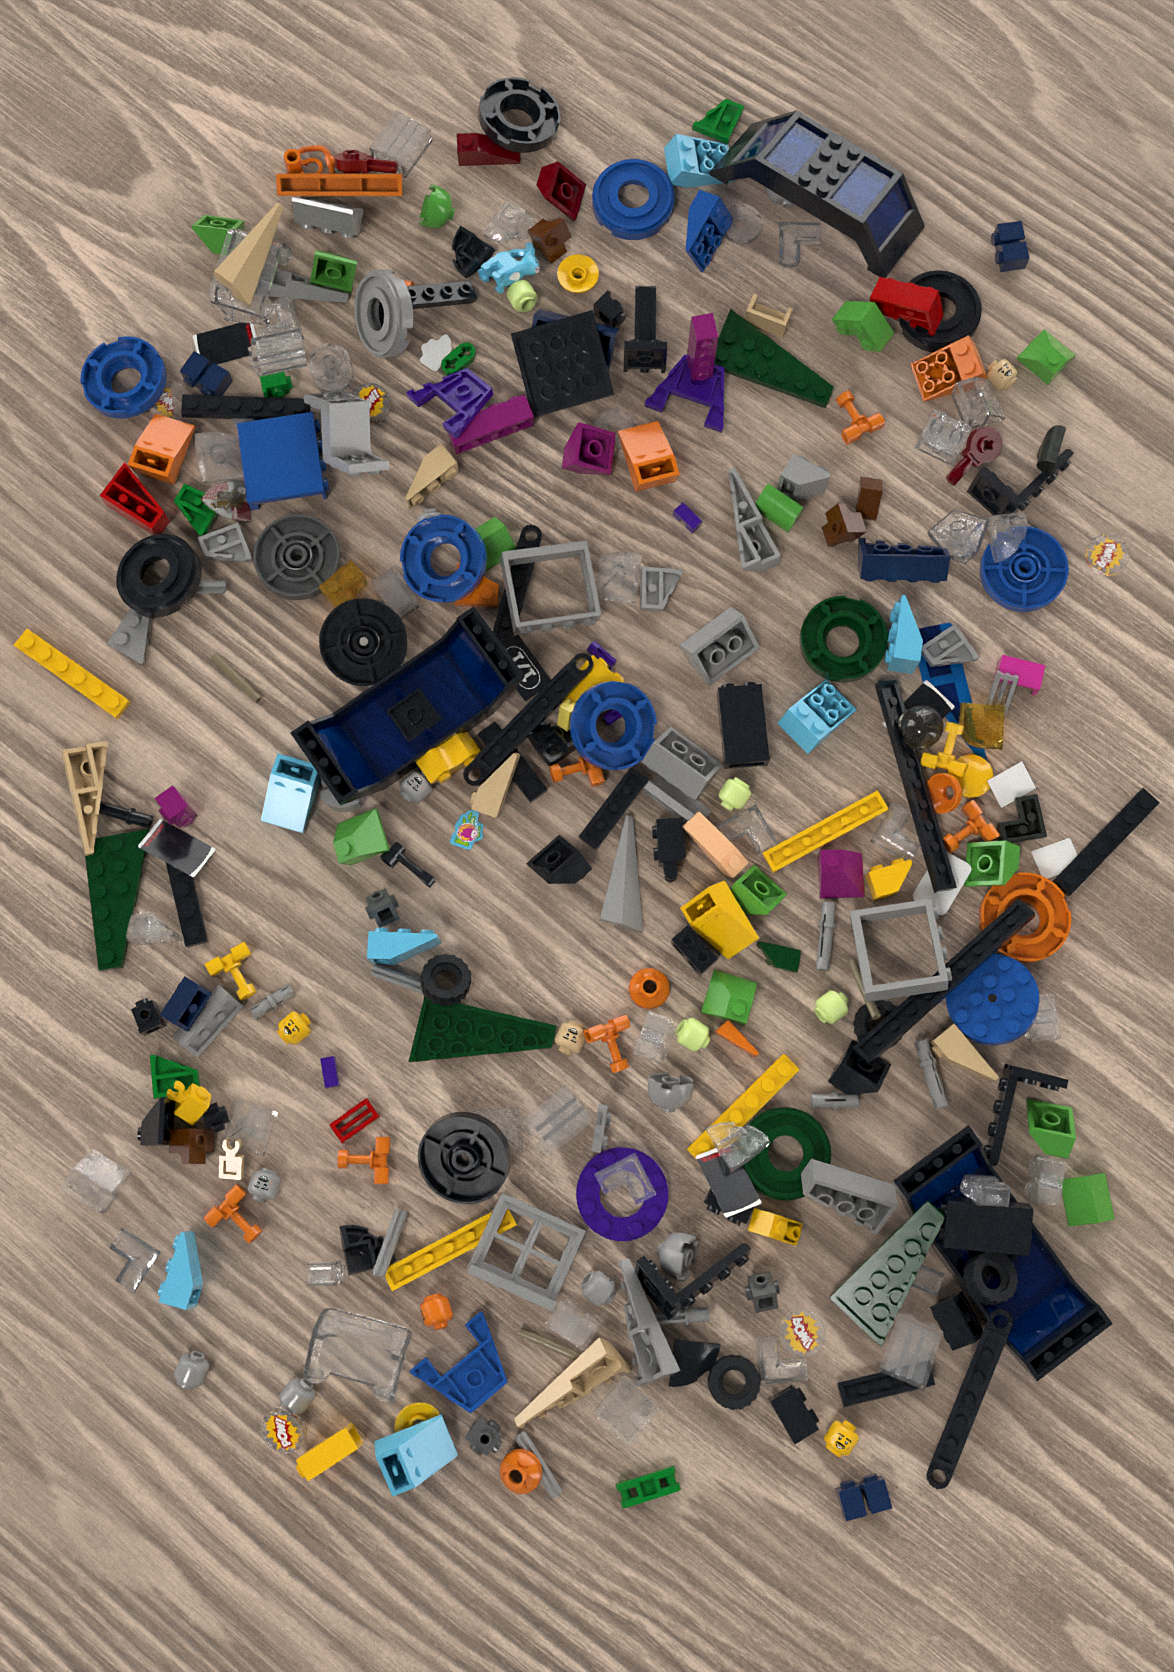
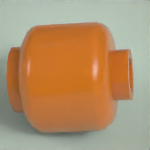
(436, 1311)

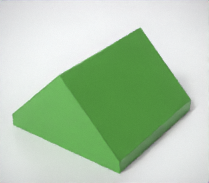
(496, 540)
(1087, 1200)

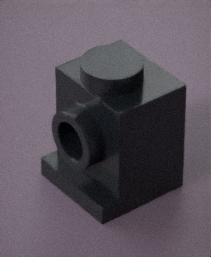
(609, 310)
(153, 1022)

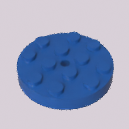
(1036, 588)
(999, 1020)

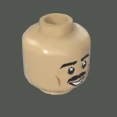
(1002, 374)
(570, 1038)

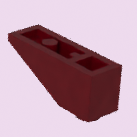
(478, 149)

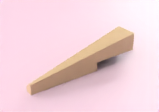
(246, 262)
(85, 779)
(588, 1371)

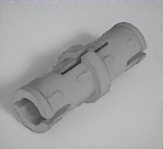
(272, 1002)
(818, 1100)

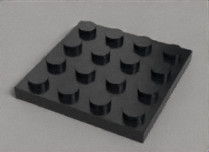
(562, 364)

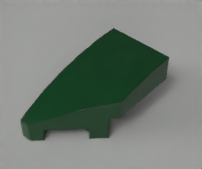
(780, 956)

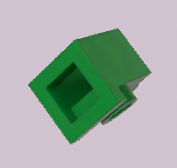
(276, 384)

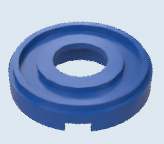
(633, 222)
(107, 361)
(417, 554)
(638, 731)

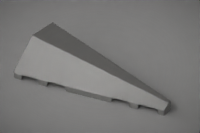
(299, 287)
(754, 542)
(622, 898)
(650, 1346)

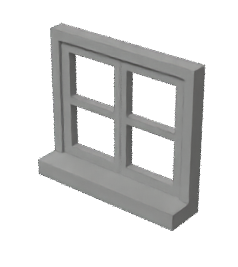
(511, 1281)

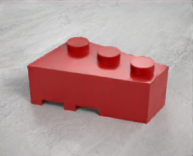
(909, 302)
(132, 500)

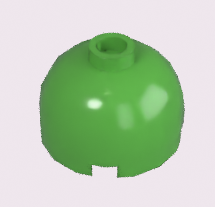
(436, 208)

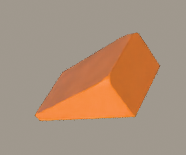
(734, 1036)

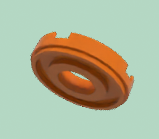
(1051, 908)

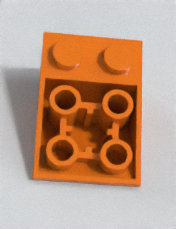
(941, 370)
(161, 449)
(648, 456)

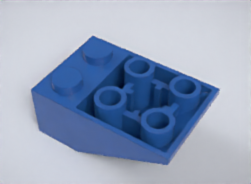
(706, 227)

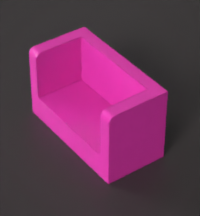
(1029, 673)

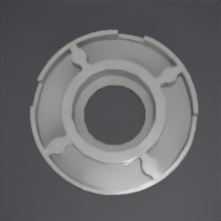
(383, 287)

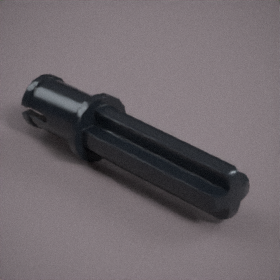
(131, 816)

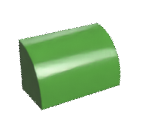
(778, 508)

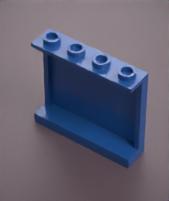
(282, 459)

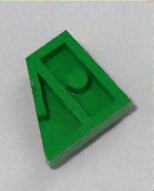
(720, 121)
(194, 509)
(166, 1072)

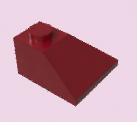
(561, 188)

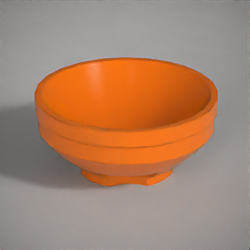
(937, 787)
(649, 1000)
(527, 1465)

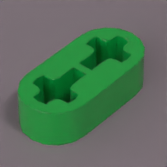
(456, 357)

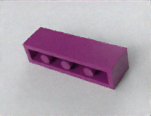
(702, 346)
(494, 423)

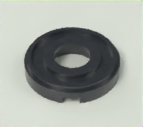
(518, 94)
(963, 321)
(181, 581)

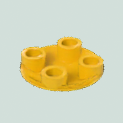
(977, 776)

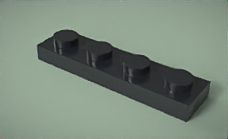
(524, 775)
(613, 808)
(187, 907)
(873, 1388)

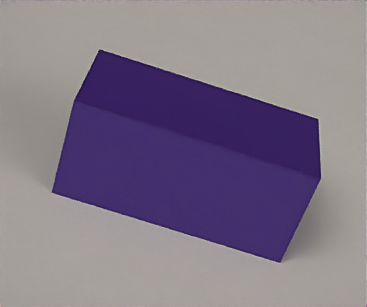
(692, 521)
(330, 1072)

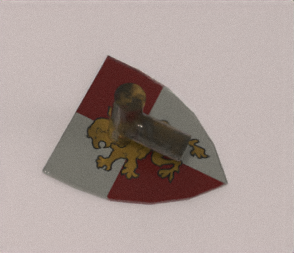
(229, 500)

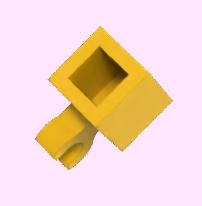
(189, 1103)

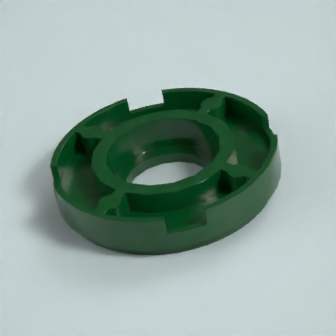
(849, 613)
(801, 1127)

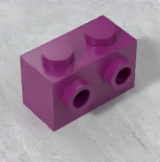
(175, 808)

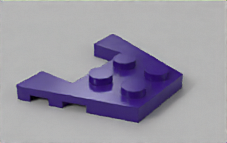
(461, 392)
(705, 392)

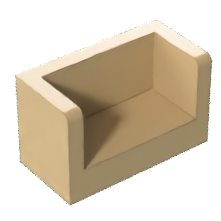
(767, 318)

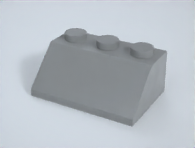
(327, 216)
(720, 645)
(682, 763)

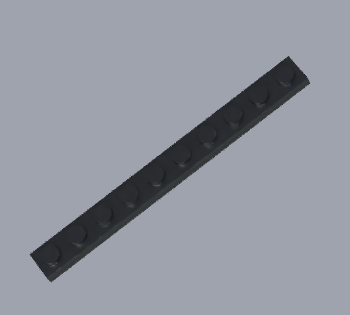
(916, 790)
(961, 967)

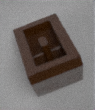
(869, 497)

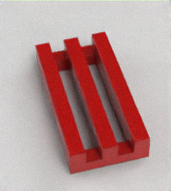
(338, 1132)

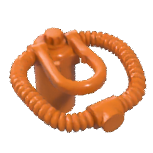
(294, 164)

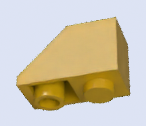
(887, 880)
(775, 1227)

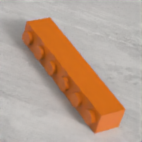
(339, 184)

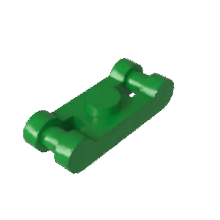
(648, 1487)

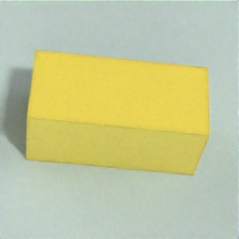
(565, 714)

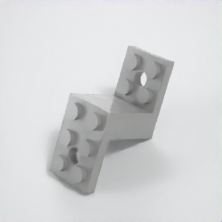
(346, 432)

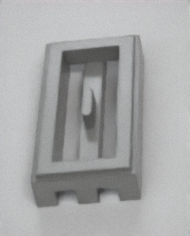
(1005, 677)

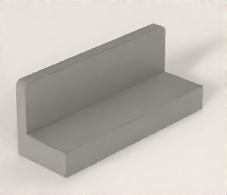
(674, 799)
(212, 1020)

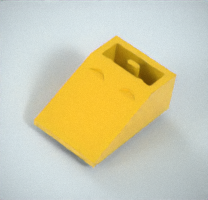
(720, 920)

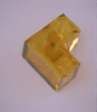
(343, 584)

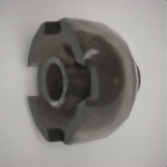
(921, 726)

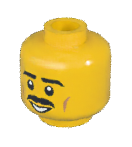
(294, 1028)
(841, 1438)

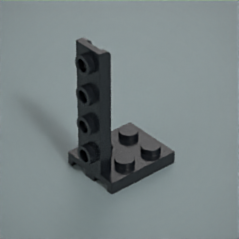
(438, 295)
(643, 350)
(1001, 499)
(1002, 1107)
(661, 1290)

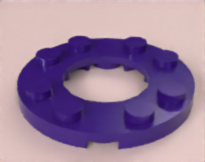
(616, 1227)

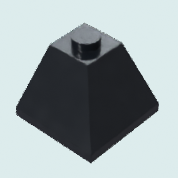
(559, 863)
(855, 1076)
(157, 1124)

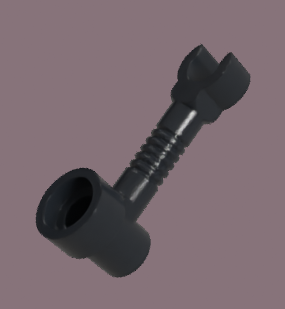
(396, 855)

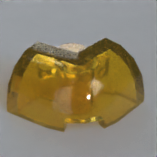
(982, 725)

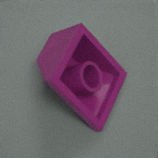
(589, 450)
(840, 874)

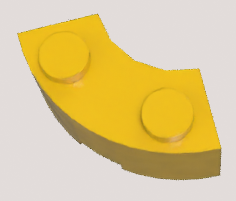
(448, 758)

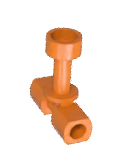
(860, 423)
(594, 773)
(975, 825)
(608, 1034)
(376, 1160)
(229, 1209)

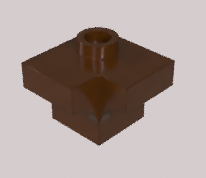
(550, 238)
(843, 525)
(191, 1144)

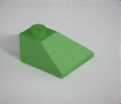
(213, 230)
(333, 270)
(1046, 357)
(360, 838)
(991, 863)
(757, 892)
(729, 998)
(1051, 1127)

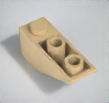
(433, 471)

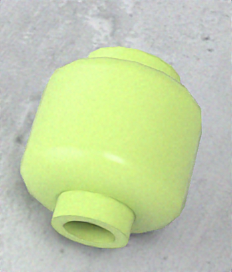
(522, 296)
(734, 794)
(831, 1007)
(692, 1034)

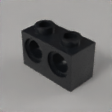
(694, 950)

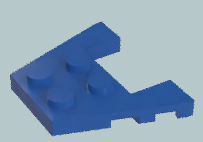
(473, 1377)

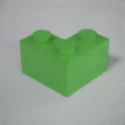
(865, 323)

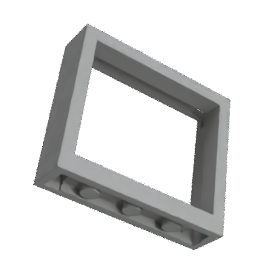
(547, 553)
(907, 987)

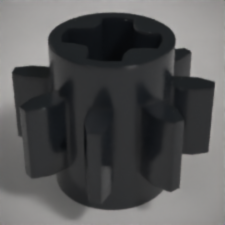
(216, 1117)

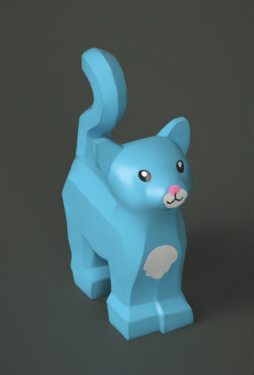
(507, 269)

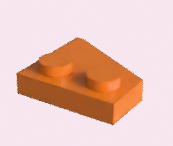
(484, 595)

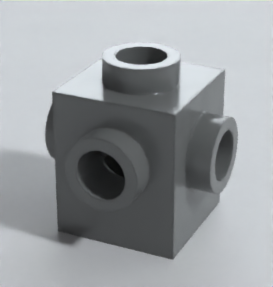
(382, 907)
(760, 1287)
(488, 1428)

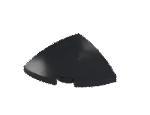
(470, 252)
(552, 743)
(360, 1248)
(693, 1360)

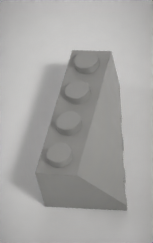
(850, 1193)

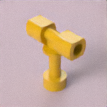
(946, 759)
(231, 964)

